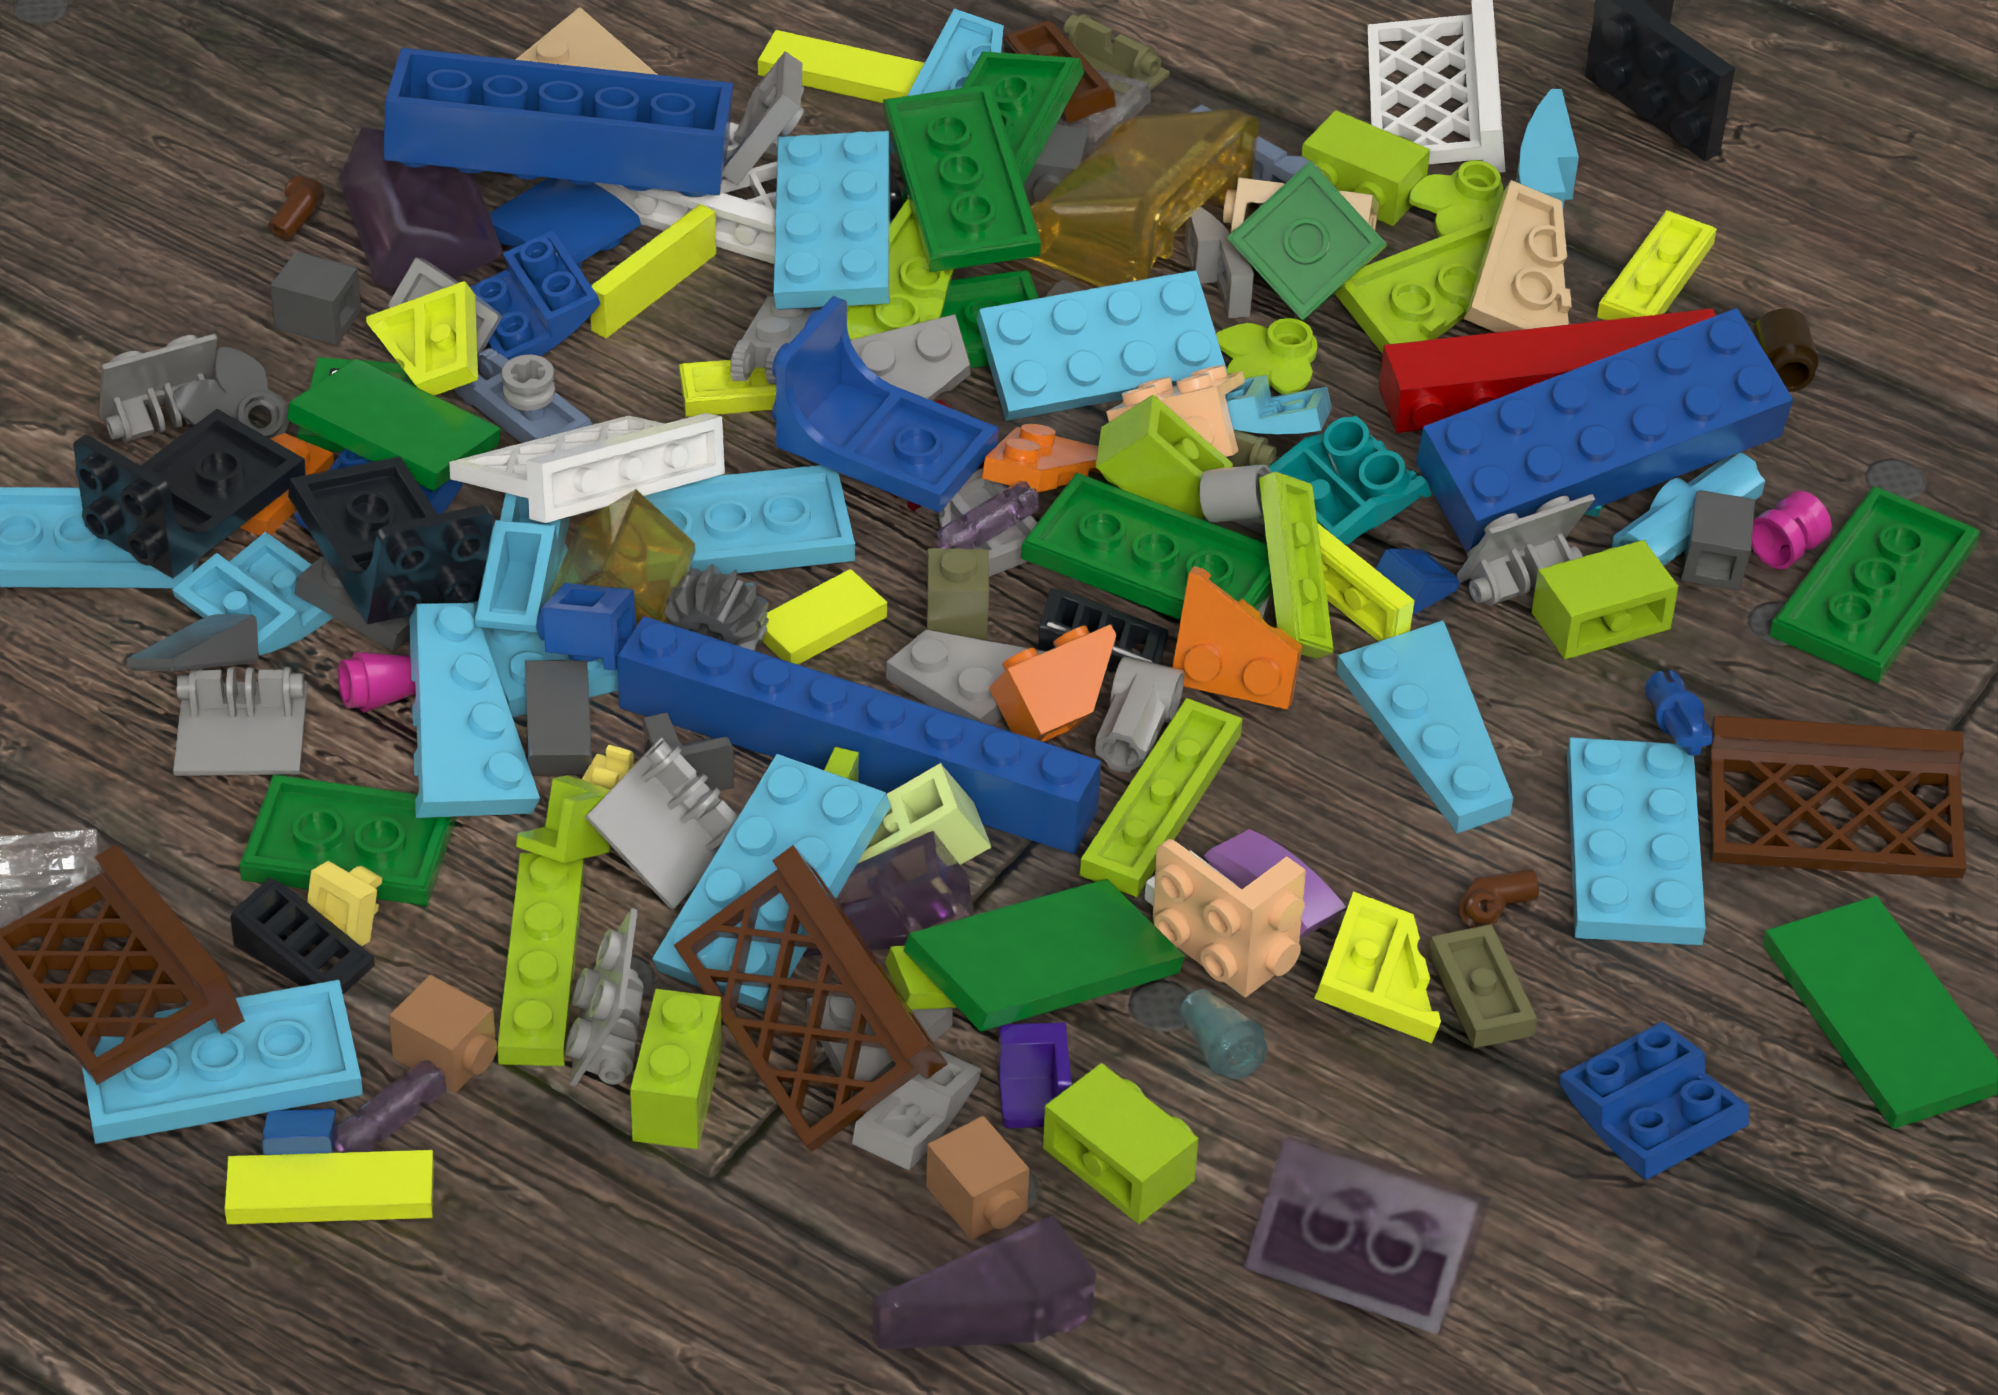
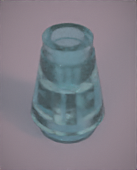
(1225, 1036)

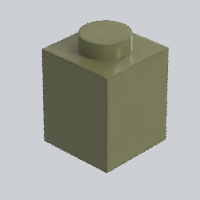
(958, 592)

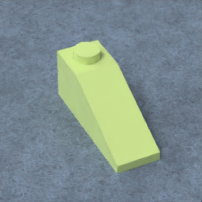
(927, 805)

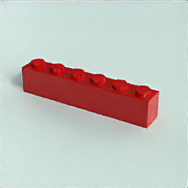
(1453, 374)

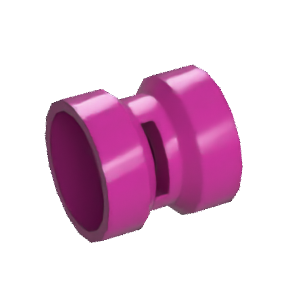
(1790, 529)

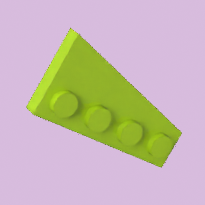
(1419, 289)
(914, 290)

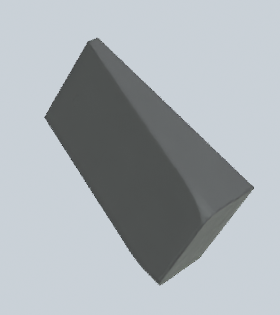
(204, 644)
(557, 717)

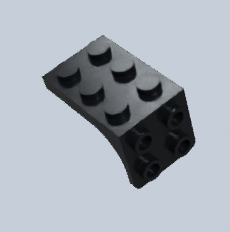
(1660, 72)
(185, 493)
(390, 540)

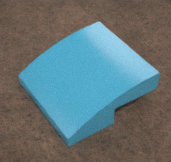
(1293, 413)
(259, 584)

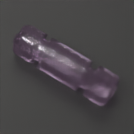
(990, 518)
(390, 1109)

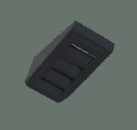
(1069, 611)
(274, 911)

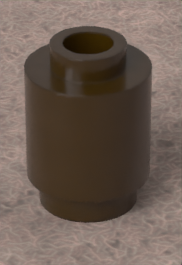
(1789, 346)

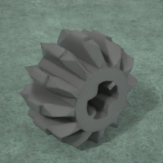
(718, 607)

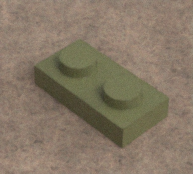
(1482, 986)

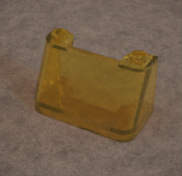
(1139, 189)

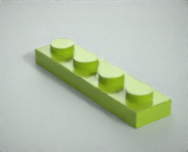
(1161, 796)
(541, 962)

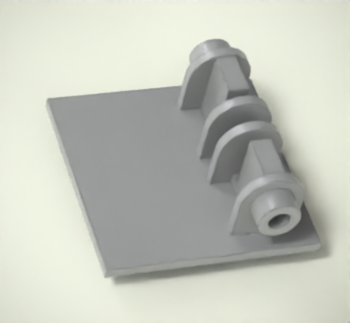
(148, 380)
(1515, 549)
(240, 724)
(664, 822)
(609, 1010)

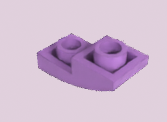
(1252, 854)

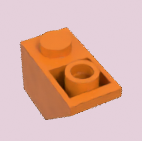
(1057, 689)

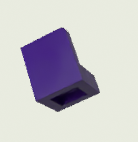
(1031, 1071)

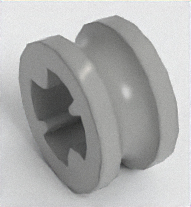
(528, 382)

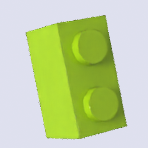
(1369, 162)
(1157, 456)
(1604, 599)
(676, 1069)
(1120, 1143)

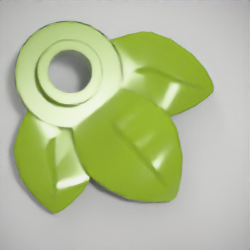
(1462, 198)
(1277, 351)

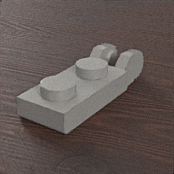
(764, 338)

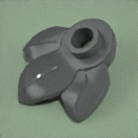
(236, 390)

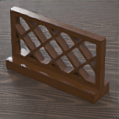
(1834, 758)
(155, 943)
(861, 980)

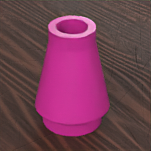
(374, 680)

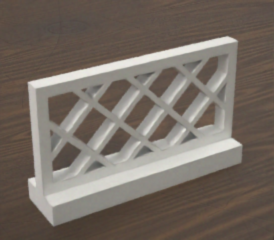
(1478, 73)
(740, 224)
(599, 463)

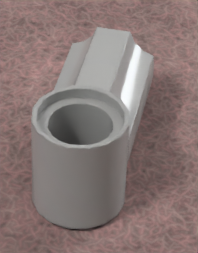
(1234, 496)
(1140, 703)

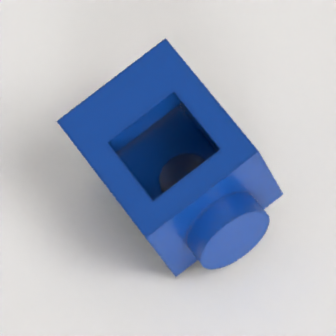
(588, 622)

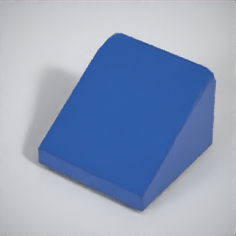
(1418, 576)
(299, 1132)

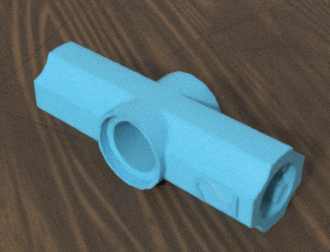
(1669, 520)

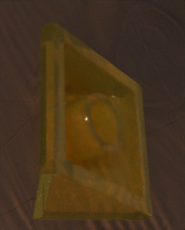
(629, 549)

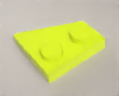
(433, 338)
(1379, 969)

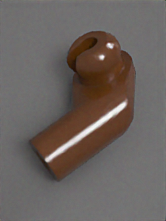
(303, 199)
(1491, 893)

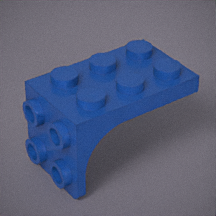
(866, 428)

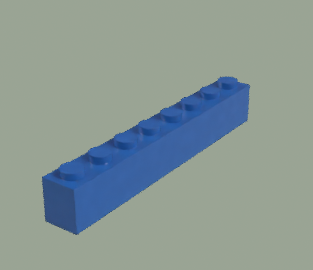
(806, 713)

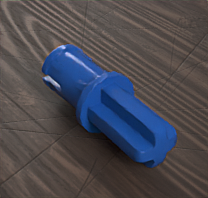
(1678, 712)

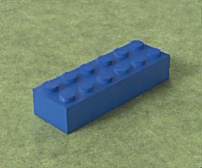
(558, 122)
(1607, 426)

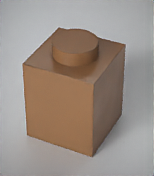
(445, 1029)
(977, 1178)

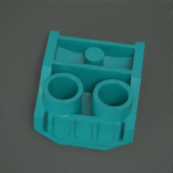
(1352, 478)

